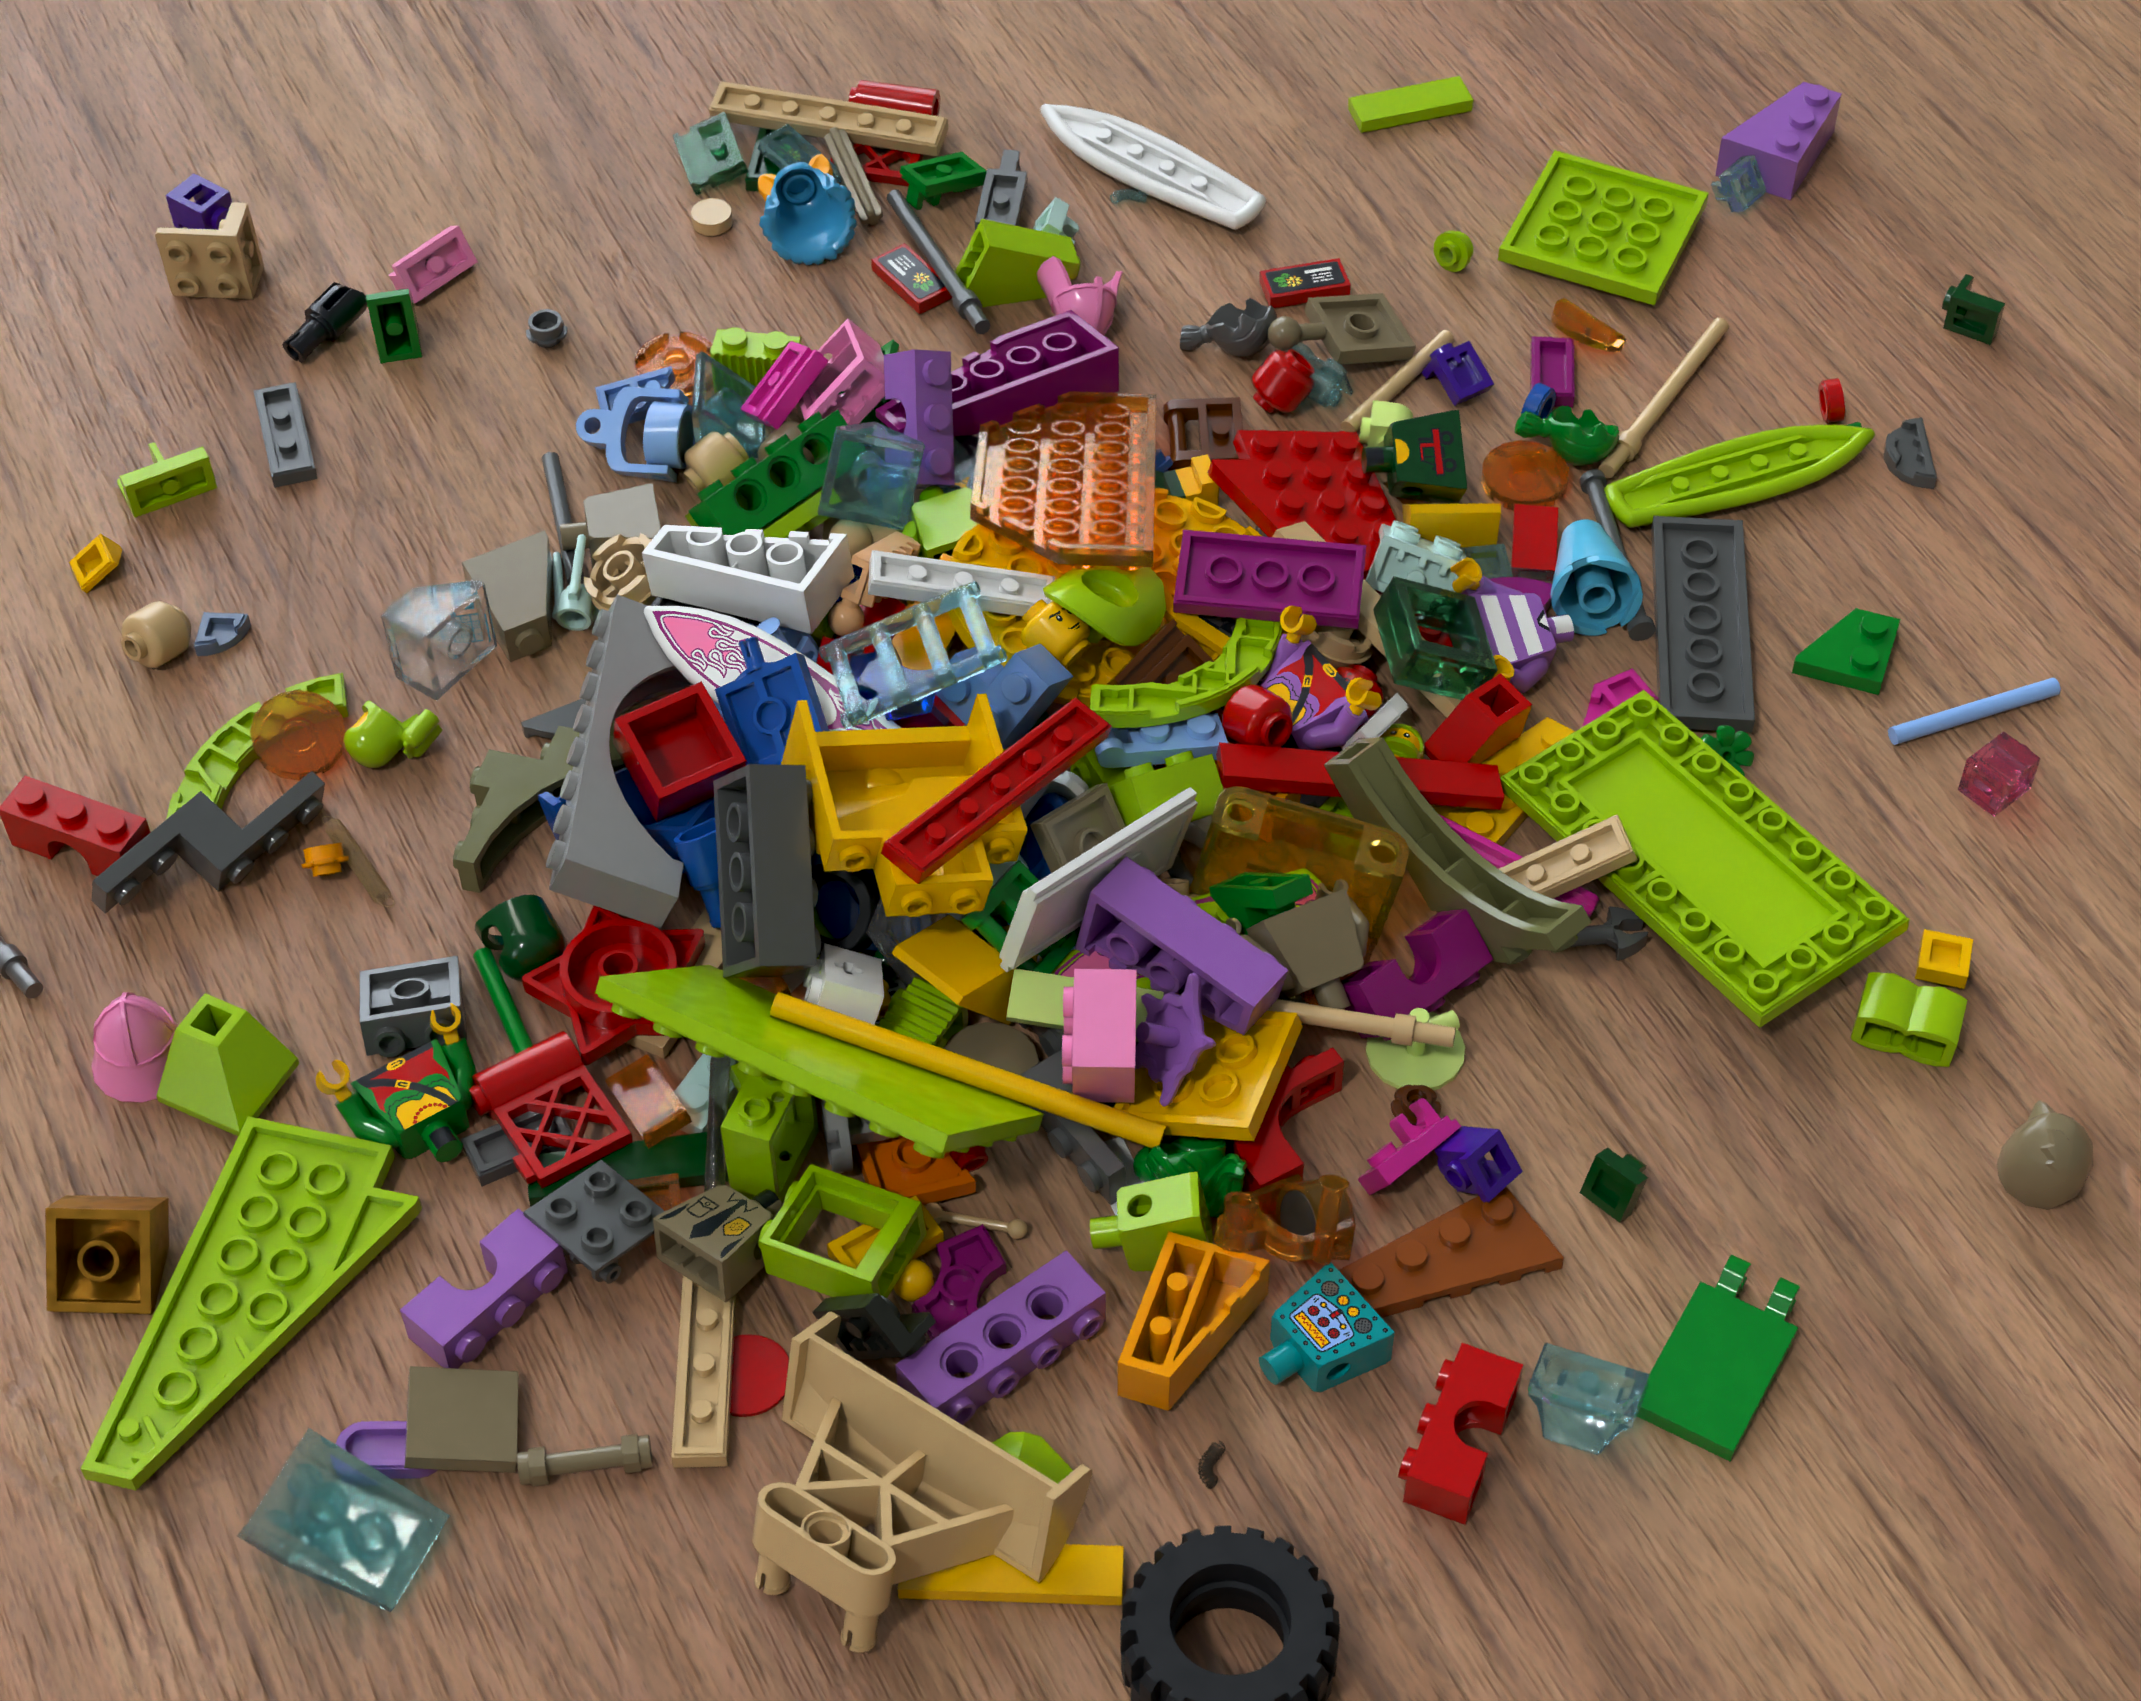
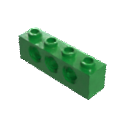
(753, 479)

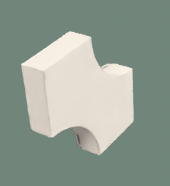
(1380, 720)

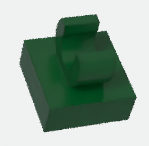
(1614, 1183)

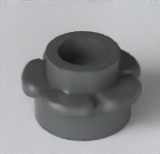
(546, 328)

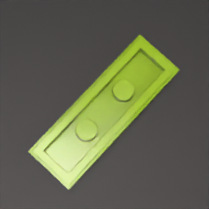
(1410, 104)

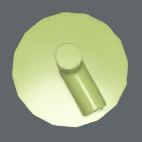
(1421, 1062)

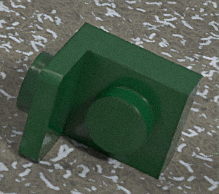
(1971, 312)

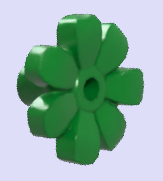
(1731, 746)

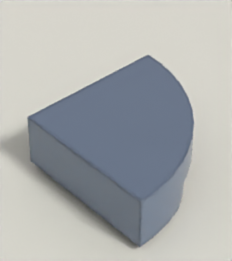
(220, 632)

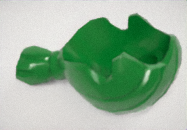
(1574, 439)

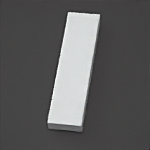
(924, 578)

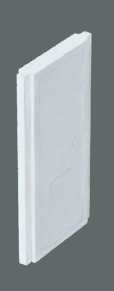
(1060, 899)

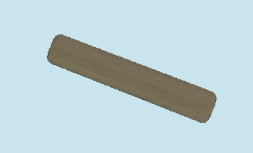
(853, 176)

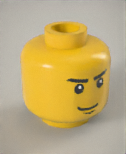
(1057, 631)

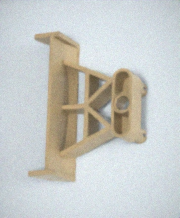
(908, 1470)

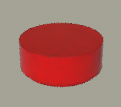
(1831, 400)

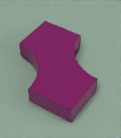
(967, 1269)

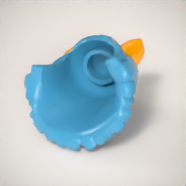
(807, 212)

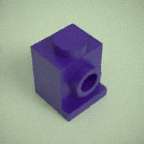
(209, 207)
(1466, 1168)

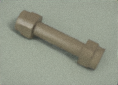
(537, 1465)

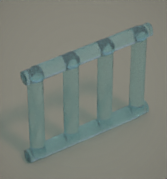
(943, 673)

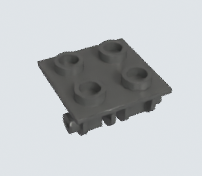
(596, 1219)

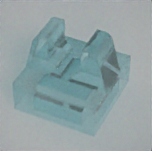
(1740, 184)

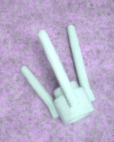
(573, 605)

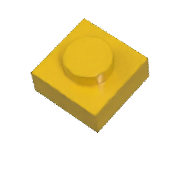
(1944, 958)

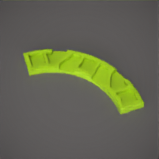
(230, 748)

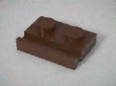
(1162, 658)

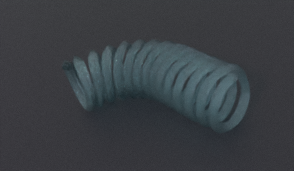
(1126, 194)

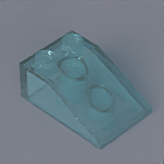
(343, 1523)

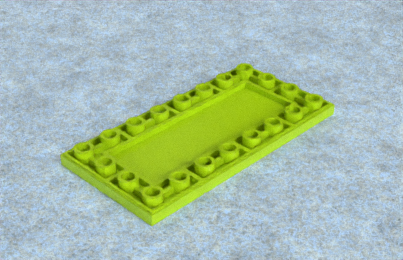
(1717, 859)
(896, 1097)

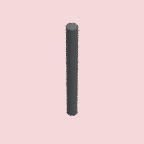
(559, 505)

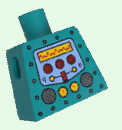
(1326, 1334)

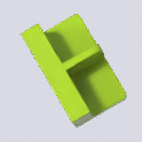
(167, 480)

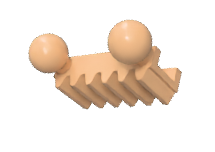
(847, 614)

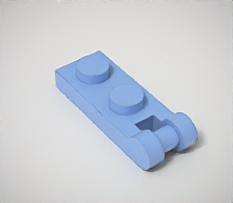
(1154, 743)

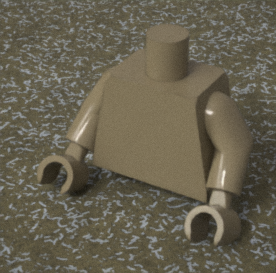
(1315, 944)

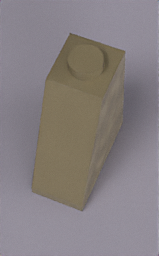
(518, 593)

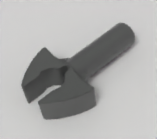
(1612, 933)

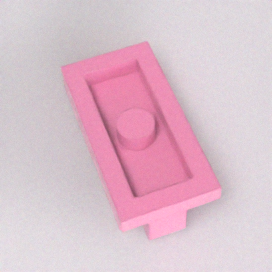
(433, 263)

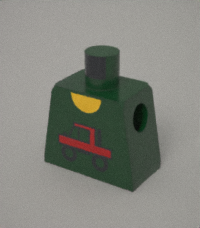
(1422, 458)

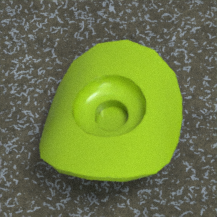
(1112, 601)

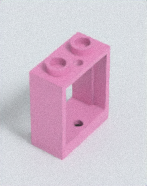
(854, 368)

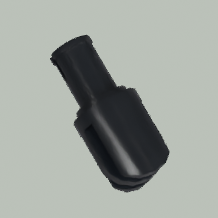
(326, 320)

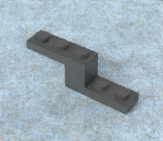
(208, 843)
(1094, 1160)

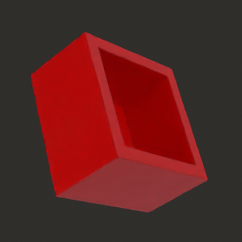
(676, 750)

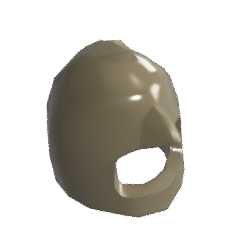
(2046, 1159)

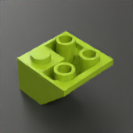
(223, 1065)

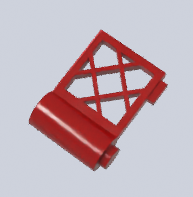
(894, 97)
(536, 1083)

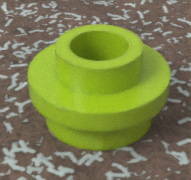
(1461, 249)

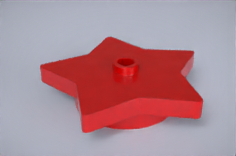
(608, 948)

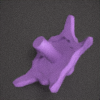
(1172, 1037)

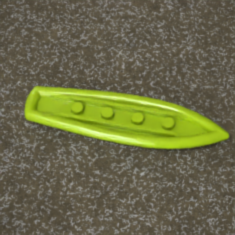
(1736, 472)

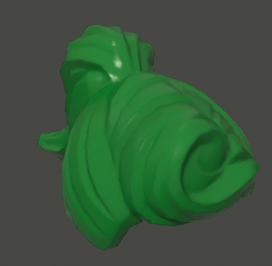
(1187, 1154)

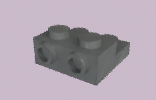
(400, 1000)

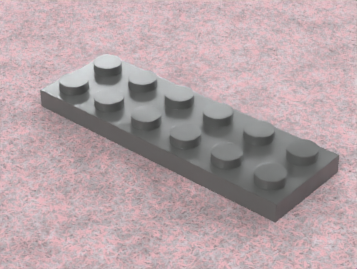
(1702, 622)

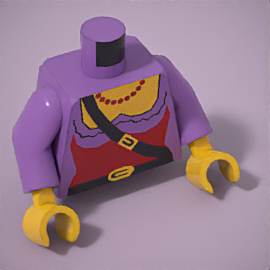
(1321, 701)

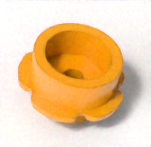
(324, 859)

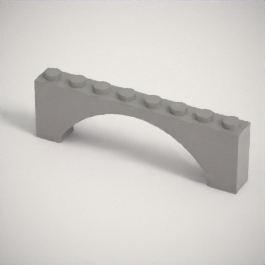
(601, 845)

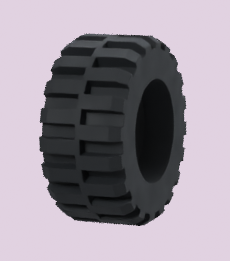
(1233, 1574)

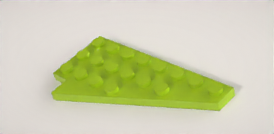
(269, 1252)

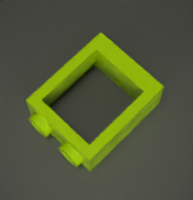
(762, 1129)
(895, 1215)

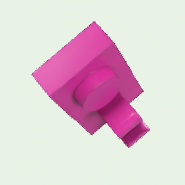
(1417, 1141)

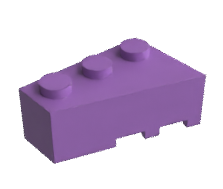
(1784, 137)

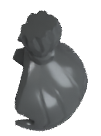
(1233, 329)

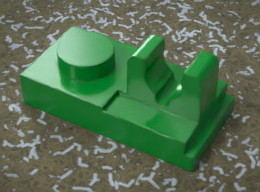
(941, 175)

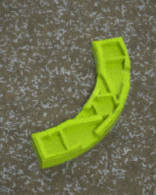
(1198, 691)

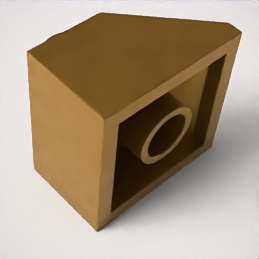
(105, 1253)

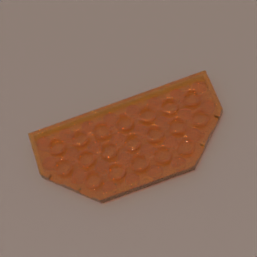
(1072, 479)

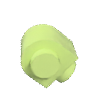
(1382, 415)

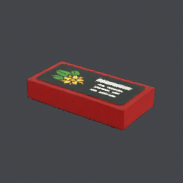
(910, 278)
(1299, 282)

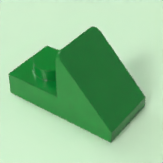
(1259, 895)

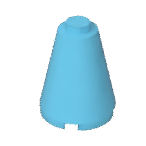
(1593, 580)

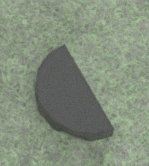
(1909, 454)

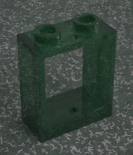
(1415, 660)

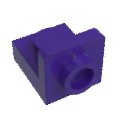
(1459, 372)

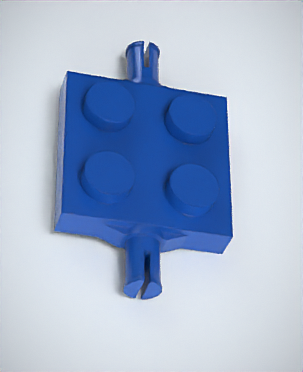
(763, 702)

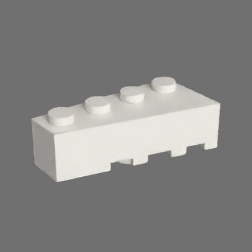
(750, 573)

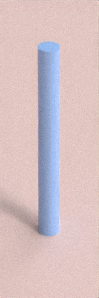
(1973, 711)

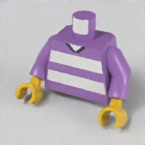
(1515, 626)

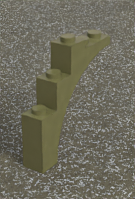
(509, 804)
(1446, 867)

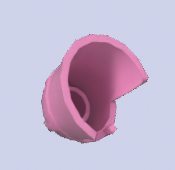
(1088, 300)
(131, 1048)

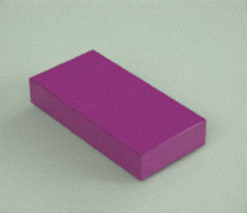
(1553, 366)

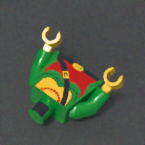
(414, 1100)

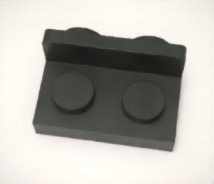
(874, 1327)

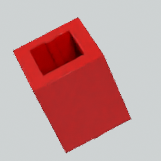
(1480, 724)

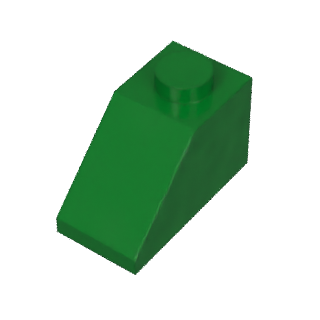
(394, 325)

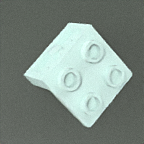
(1413, 558)

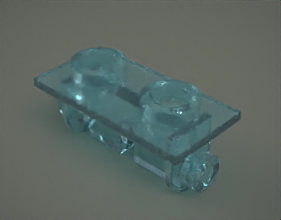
(1328, 377)

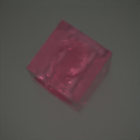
(1999, 773)

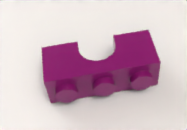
(1446, 958)

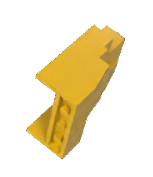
(884, 779)

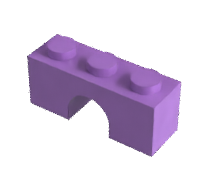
(925, 389)
(458, 1323)

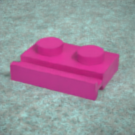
(784, 385)

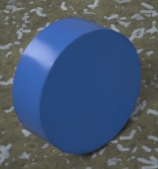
(1540, 400)

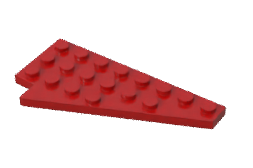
(1311, 480)

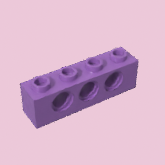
(1012, 1317)

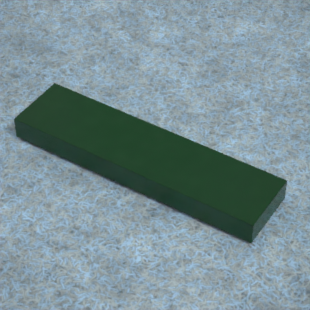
(672, 1155)

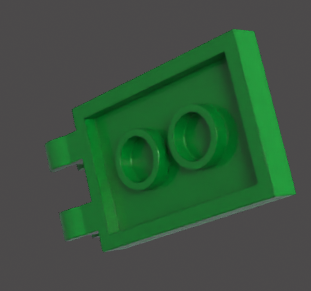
(1720, 1362)

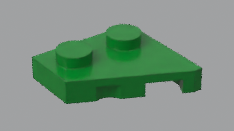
(1851, 652)

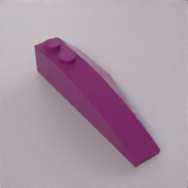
(1024, 370)

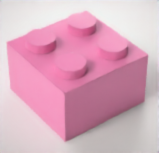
(1100, 1034)

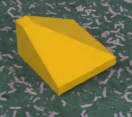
(95, 561)

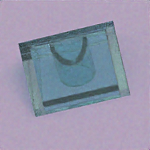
(717, 404)
(871, 475)

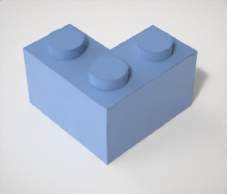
(1015, 692)

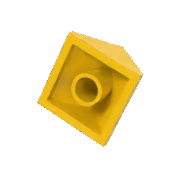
(1463, 522)
(959, 967)

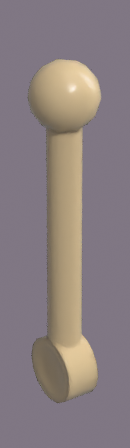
(1016, 1228)

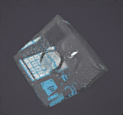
(439, 634)

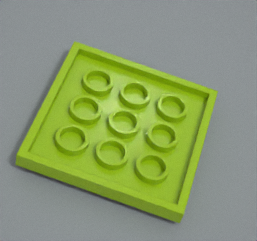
(1603, 227)

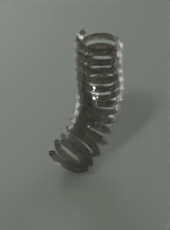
(1207, 1466)

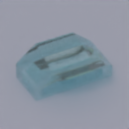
(1584, 1398)

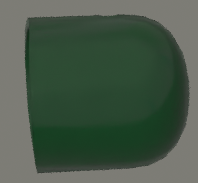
(527, 934)

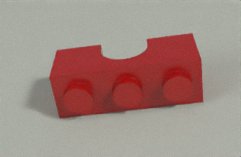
(47, 817)
(1444, 1470)

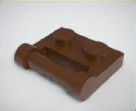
(1217, 428)

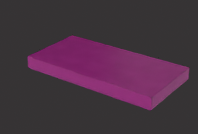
(1266, 574)

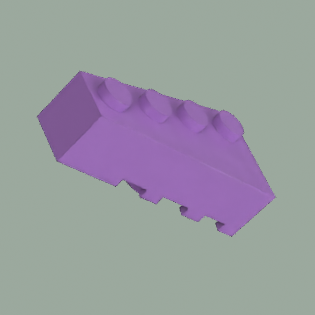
(1168, 937)

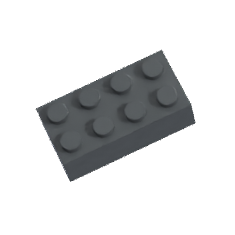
(766, 871)

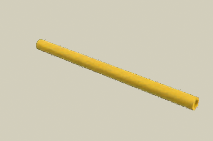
(967, 1070)

